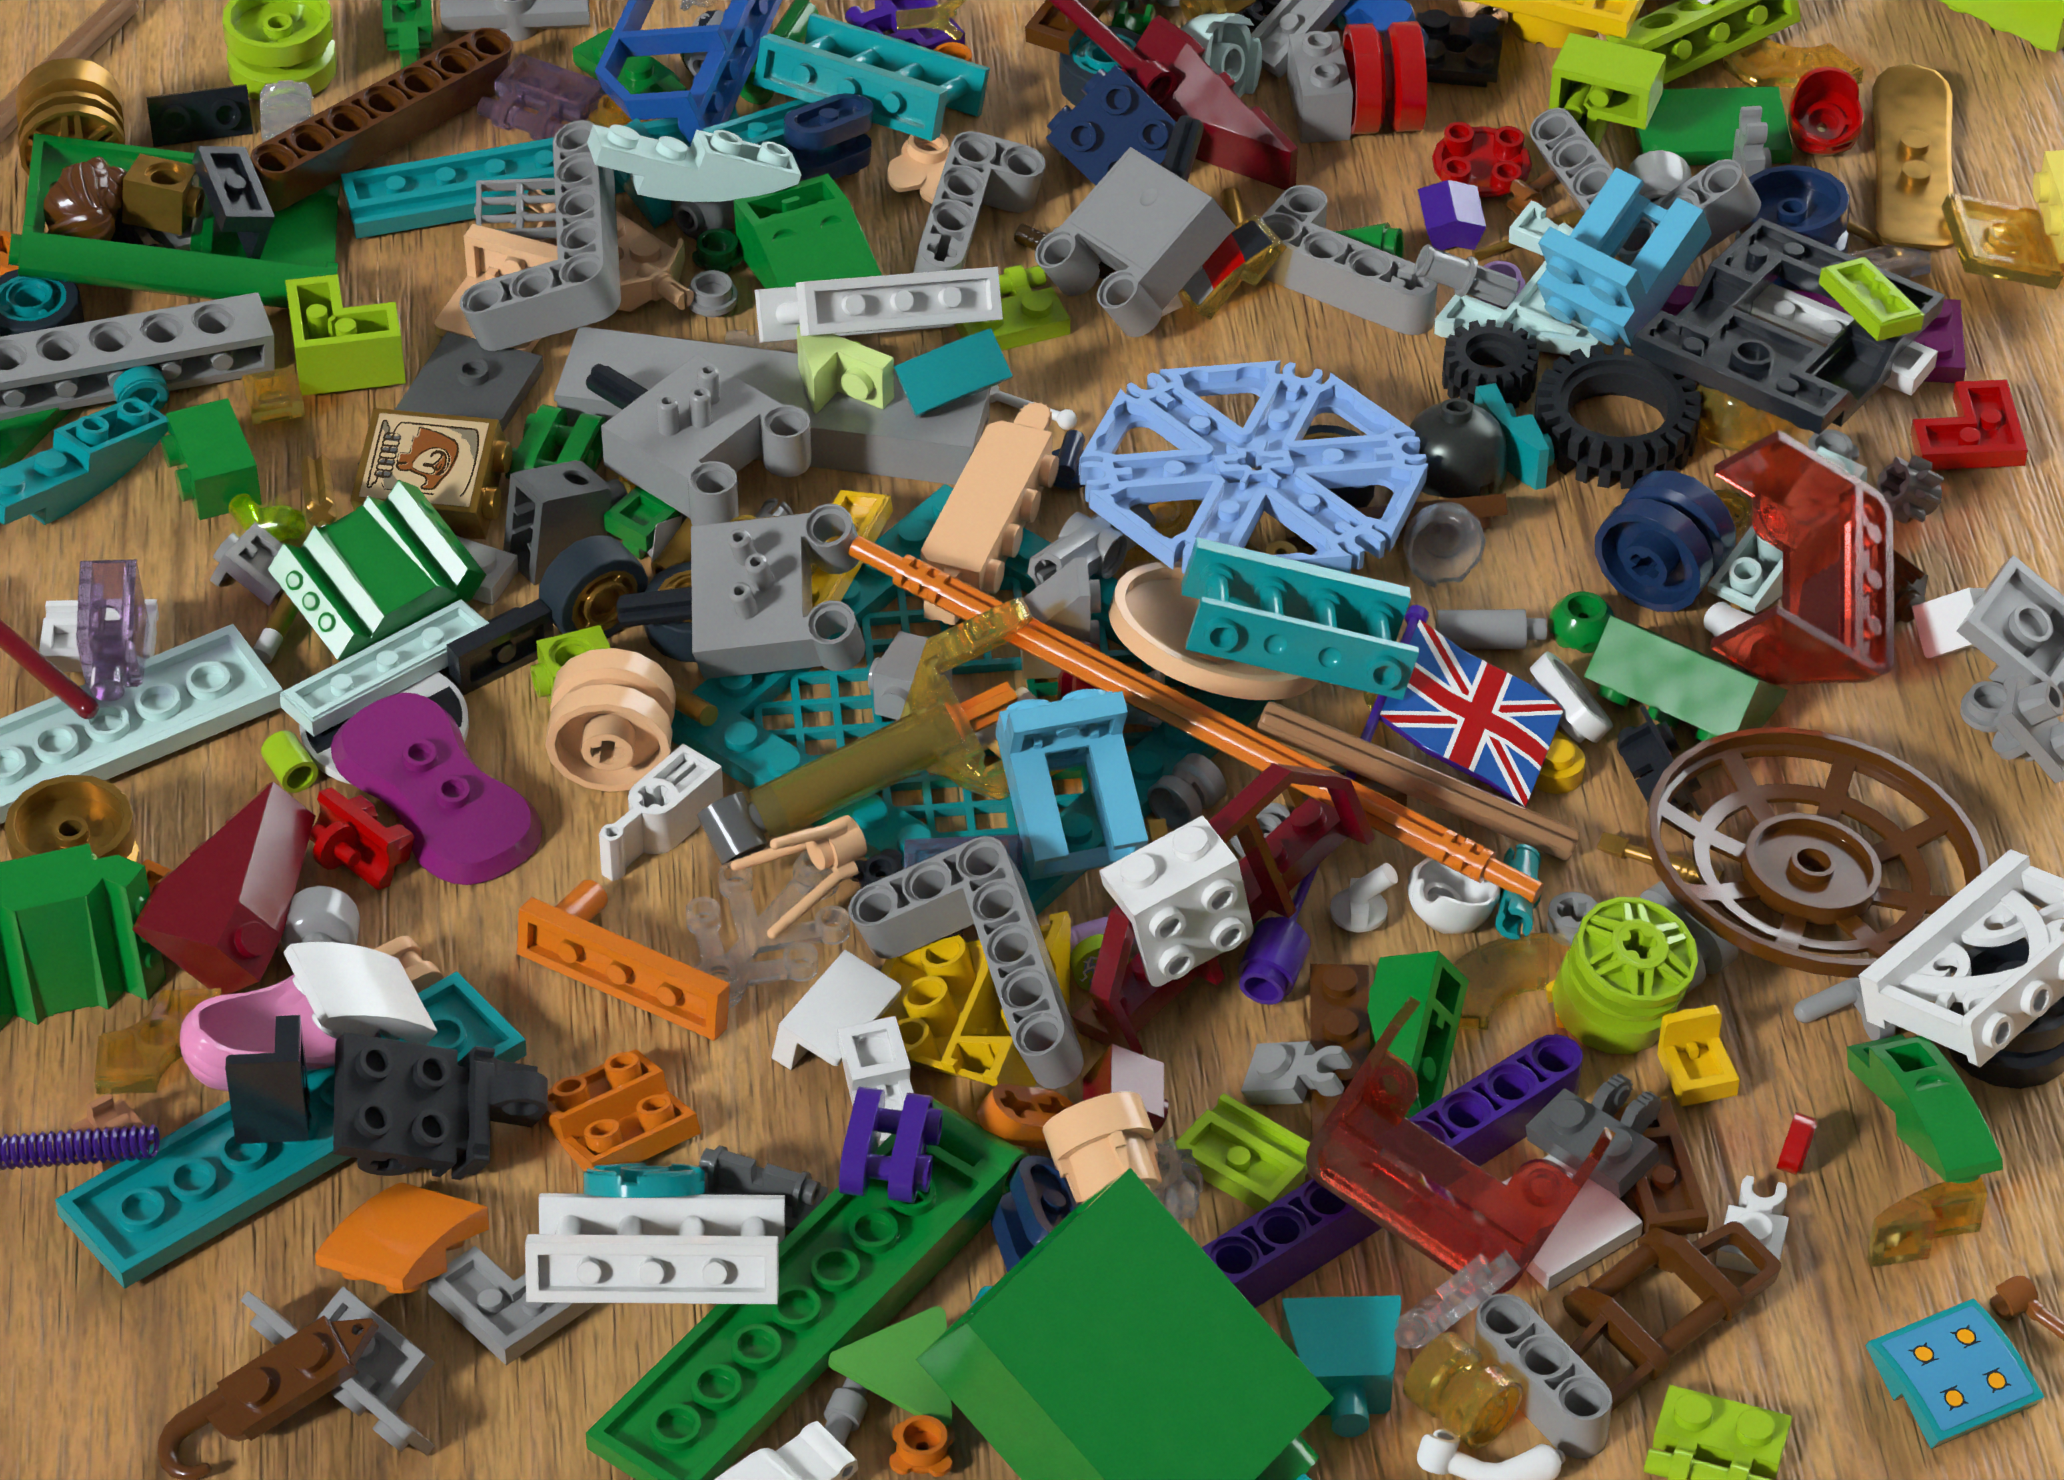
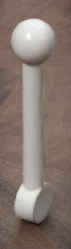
(1066, 419)

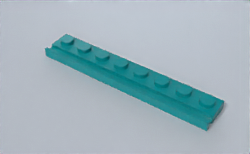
(445, 186)

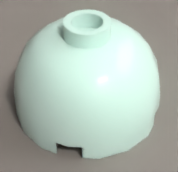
(1229, 47)

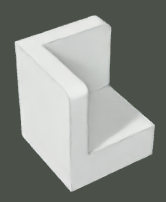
(1941, 618)

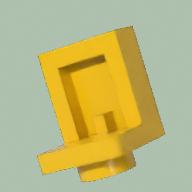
(1695, 1056)

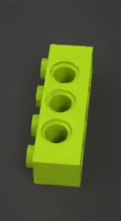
(1701, 33)

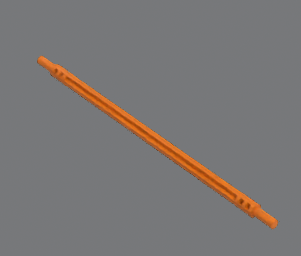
(1196, 719)

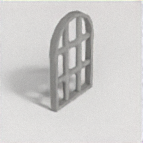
(518, 201)

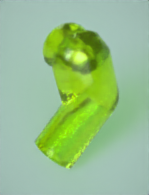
(278, 520)

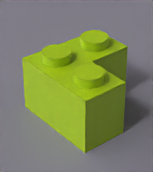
(1606, 84)
(342, 345)

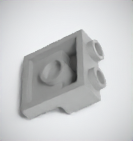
(2019, 626)

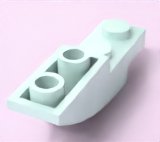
(710, 170)
(1755, 568)

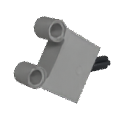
(1143, 226)

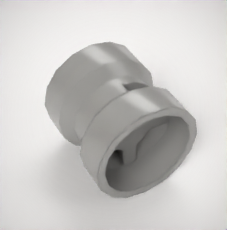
(1192, 787)

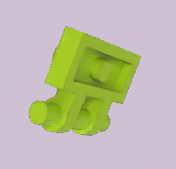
(1027, 313)
(1717, 1432)

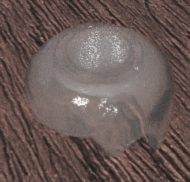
(1443, 543)

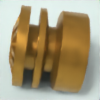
(68, 101)

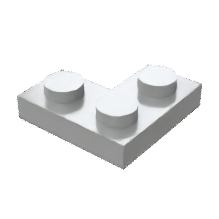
(496, 1306)

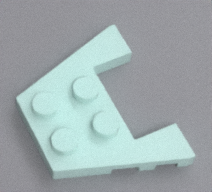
(1528, 308)

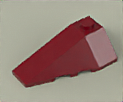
(1233, 134)
(232, 894)

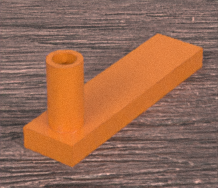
(654, 982)

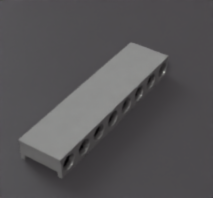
(843, 433)

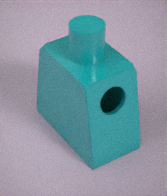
(1348, 1350)

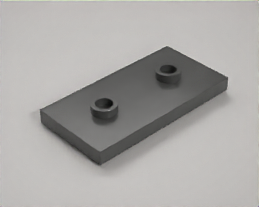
(473, 381)

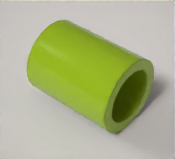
(289, 761)

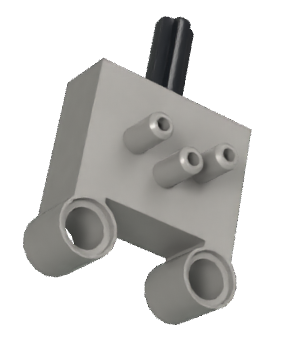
(696, 434)
(756, 595)

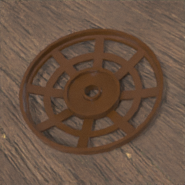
(1786, 841)

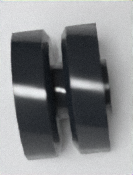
(2038, 1050)

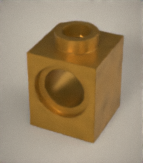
(161, 194)

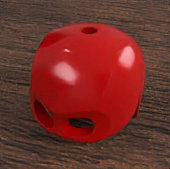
(1827, 100)

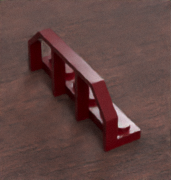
(1273, 865)

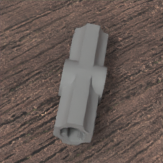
(514, 17)
(1088, 538)

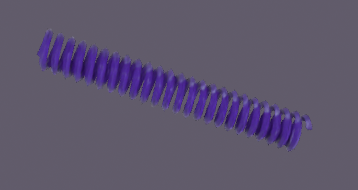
(123, 1143)

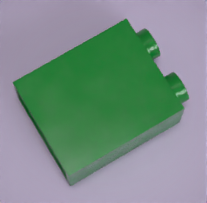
(1127, 1358)

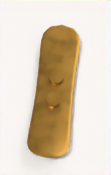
(1912, 156)

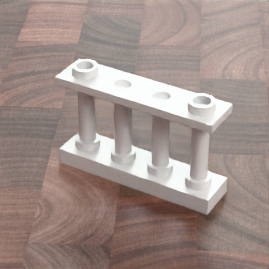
(879, 304)
(656, 1249)

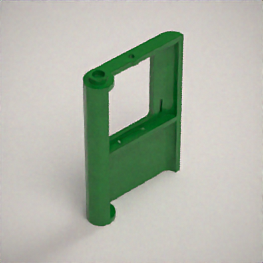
(214, 268)

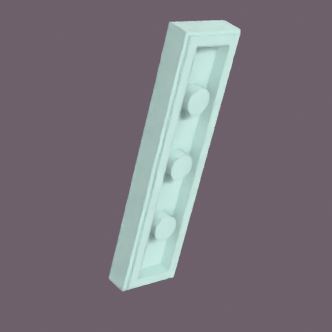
(379, 669)

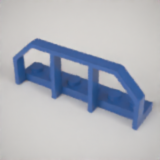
(717, 85)

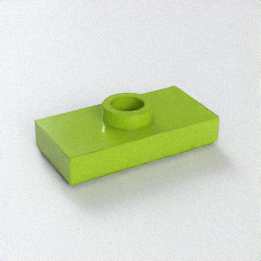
(1871, 299)

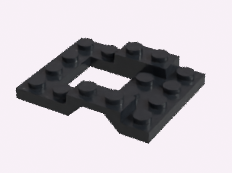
(1764, 364)

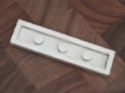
(1823, 323)

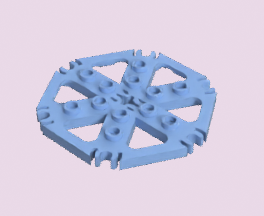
(1218, 455)

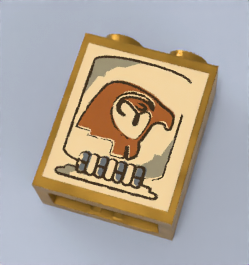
(446, 456)

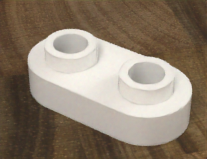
(1581, 712)

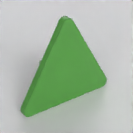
(889, 1366)

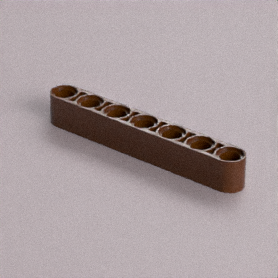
(381, 117)

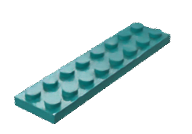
(207, 1182)

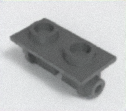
(738, 1175)

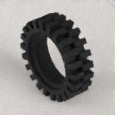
(1618, 376)

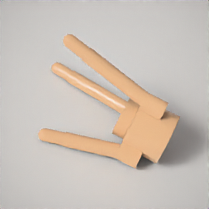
(828, 846)

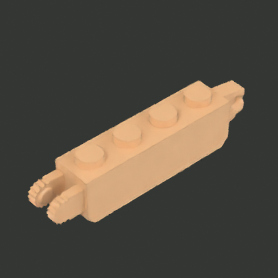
(992, 503)

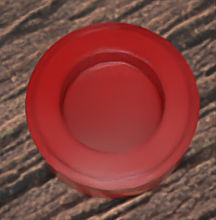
(1797, 1143)

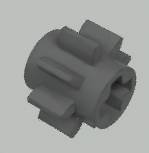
(1910, 488)

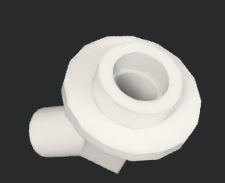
(1361, 905)

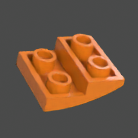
(618, 1113)
(401, 1237)

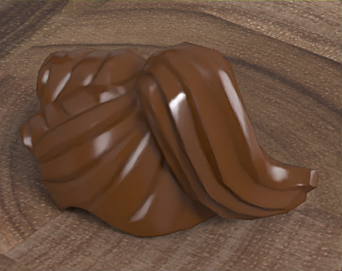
(85, 200)

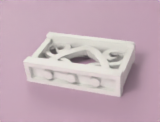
(1996, 1006)

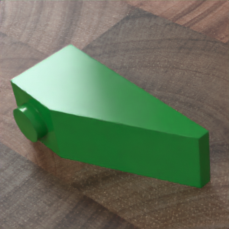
(1432, 1030)

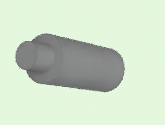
(1489, 628)

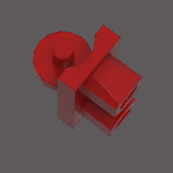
(353, 837)

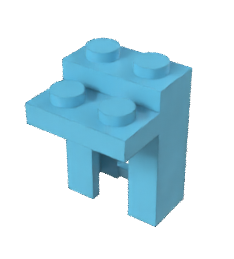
(1606, 294)
(1064, 735)

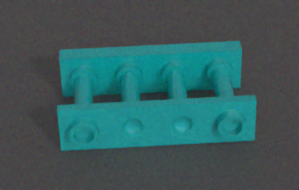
(899, 78)
(1298, 618)

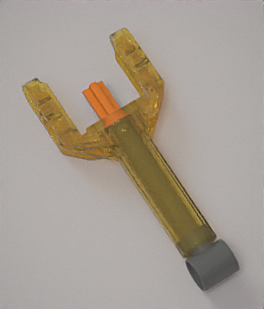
(929, 736)

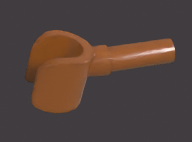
(1527, 192)
(2020, 1296)

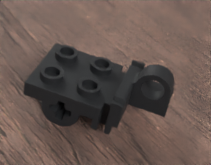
(422, 1108)

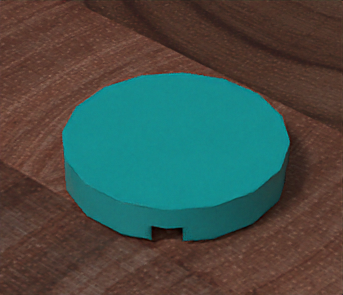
(644, 1181)

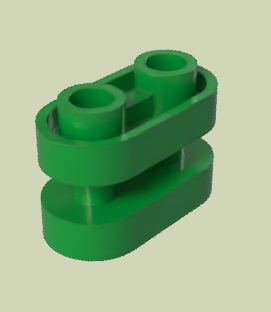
(548, 433)

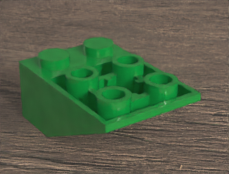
(802, 235)

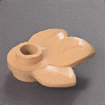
(919, 166)

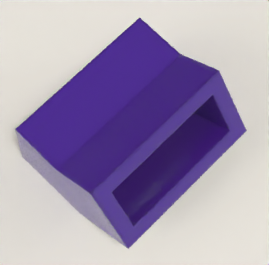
(1452, 214)

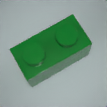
(210, 457)

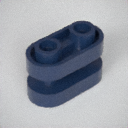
(830, 135)
(1031, 1209)

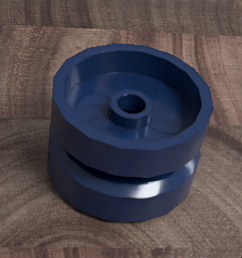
(1805, 203)
(1665, 541)

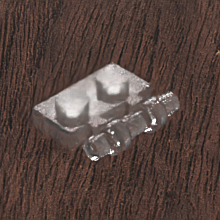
(1456, 1298)

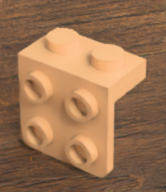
(488, 256)

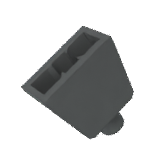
(553, 510)

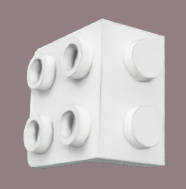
(1181, 900)

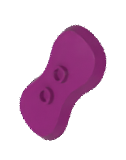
(418, 765)

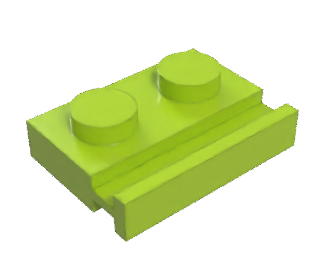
(1246, 1153)

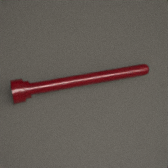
(1149, 75)
(47, 673)

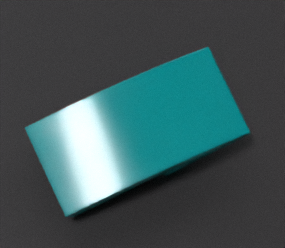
(953, 372)
(1527, 447)

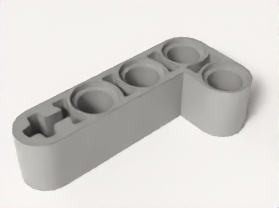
(976, 173)
(1345, 270)

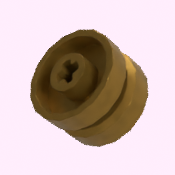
(71, 814)

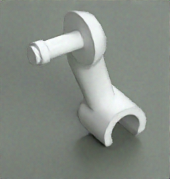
(1440, 1456)

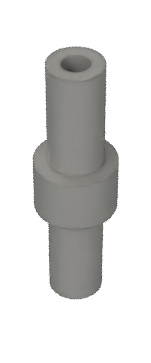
(845, 1410)

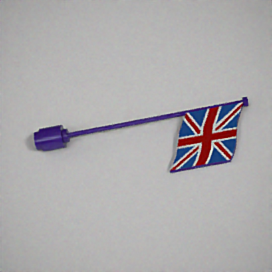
(1454, 712)

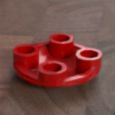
(1482, 157)

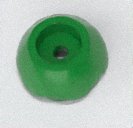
(1579, 621)

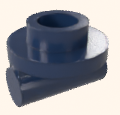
(1069, 457)

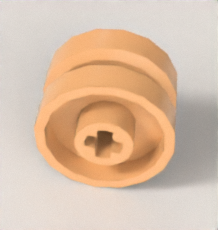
(610, 718)

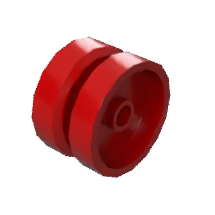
(1386, 76)

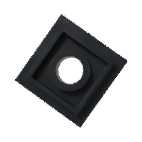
(1462, 48)

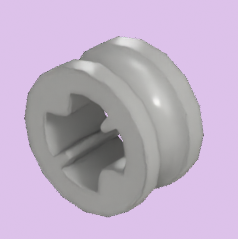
(1561, 908)

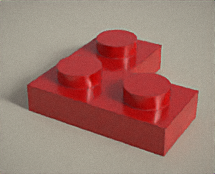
(1982, 434)

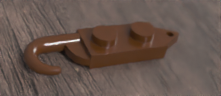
(270, 1388)

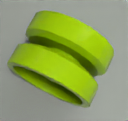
(279, 43)

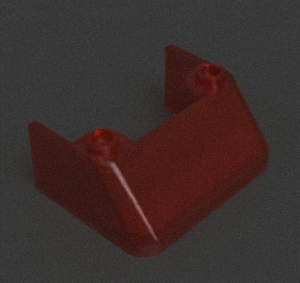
(1835, 568)
(1425, 1187)

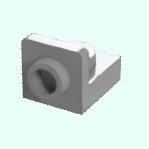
(248, 562)

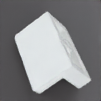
(842, 997)

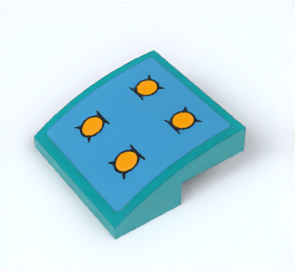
(1955, 1372)

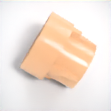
(1101, 1141)

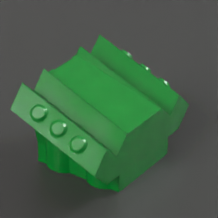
(376, 571)
(72, 934)

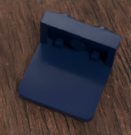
(1108, 123)

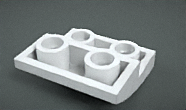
(359, 992)

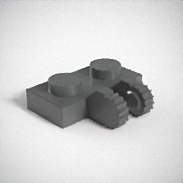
(1572, 1125)

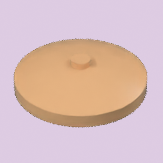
(1155, 624)

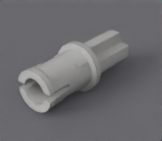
(1465, 276)

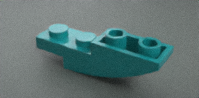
(82, 463)

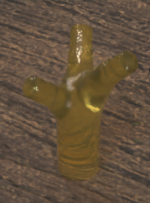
(931, 17)

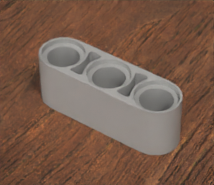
(1558, 1387)

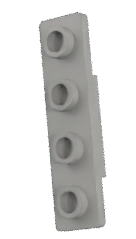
(386, 1369)

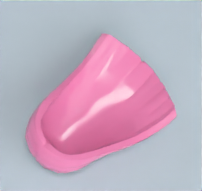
(247, 1026)

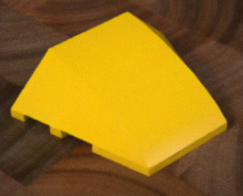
(953, 1011)

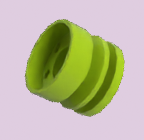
(1624, 974)

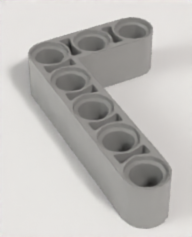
(1718, 189)
(585, 278)
(981, 888)

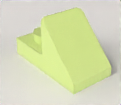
(840, 365)

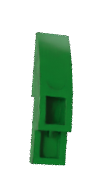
(1930, 1105)

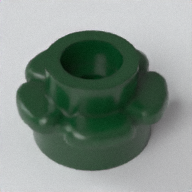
(717, 250)

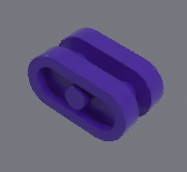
(909, 1166)

